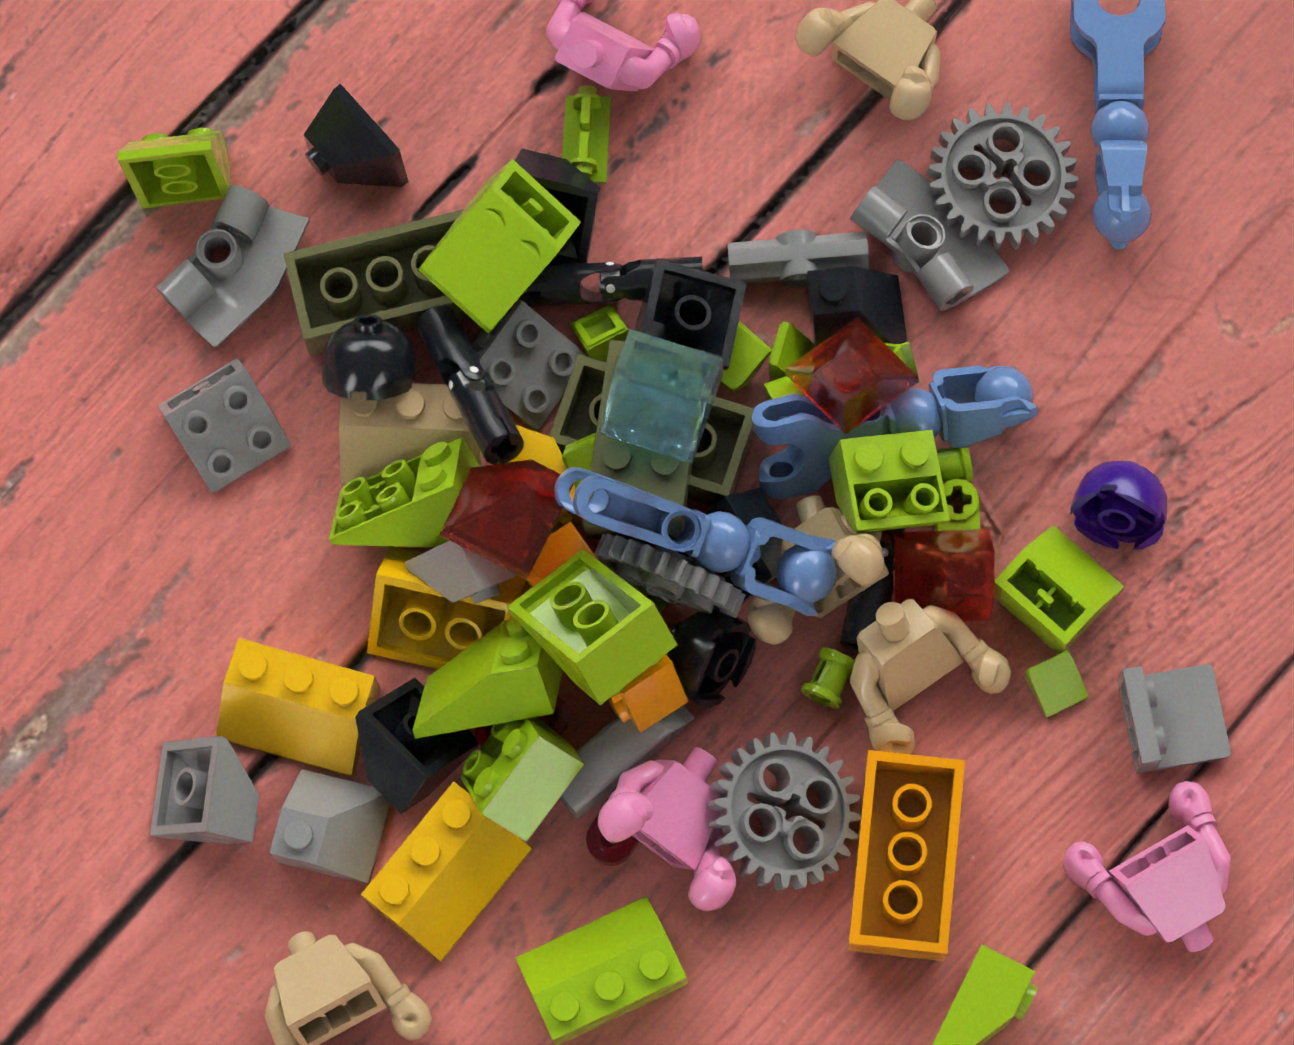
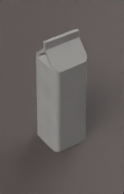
(615, 751)

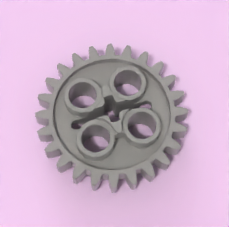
(1033, 152)
(669, 575)
(774, 851)

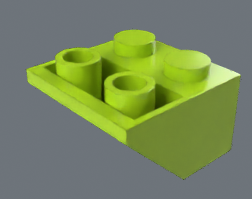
(889, 481)
(1056, 589)
(520, 774)

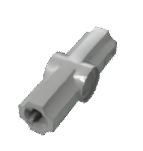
(793, 254)

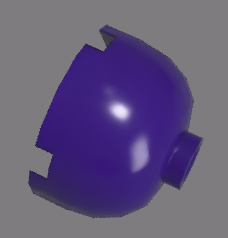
(1120, 504)

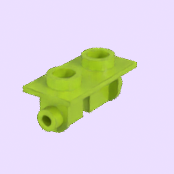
(587, 133)

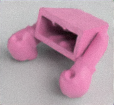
(613, 56)
(669, 814)
(1169, 885)

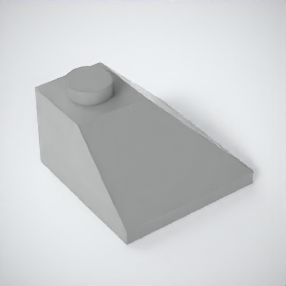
(458, 573)
(204, 793)
(331, 827)

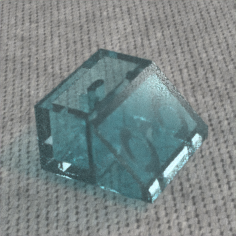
(661, 395)

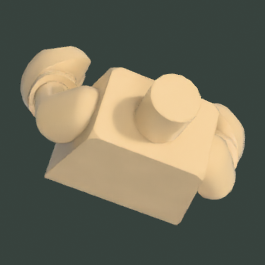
(881, 46)
(857, 563)
(908, 653)
(334, 987)

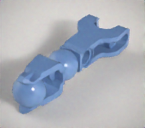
(1119, 125)
(960, 406)
(714, 540)

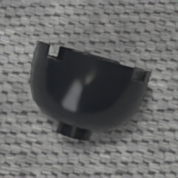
(368, 358)
(710, 654)

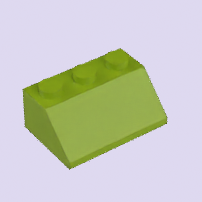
(602, 971)

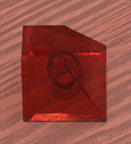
(851, 375)
(505, 513)
(947, 571)

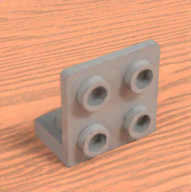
(526, 363)
(225, 425)
(1173, 717)

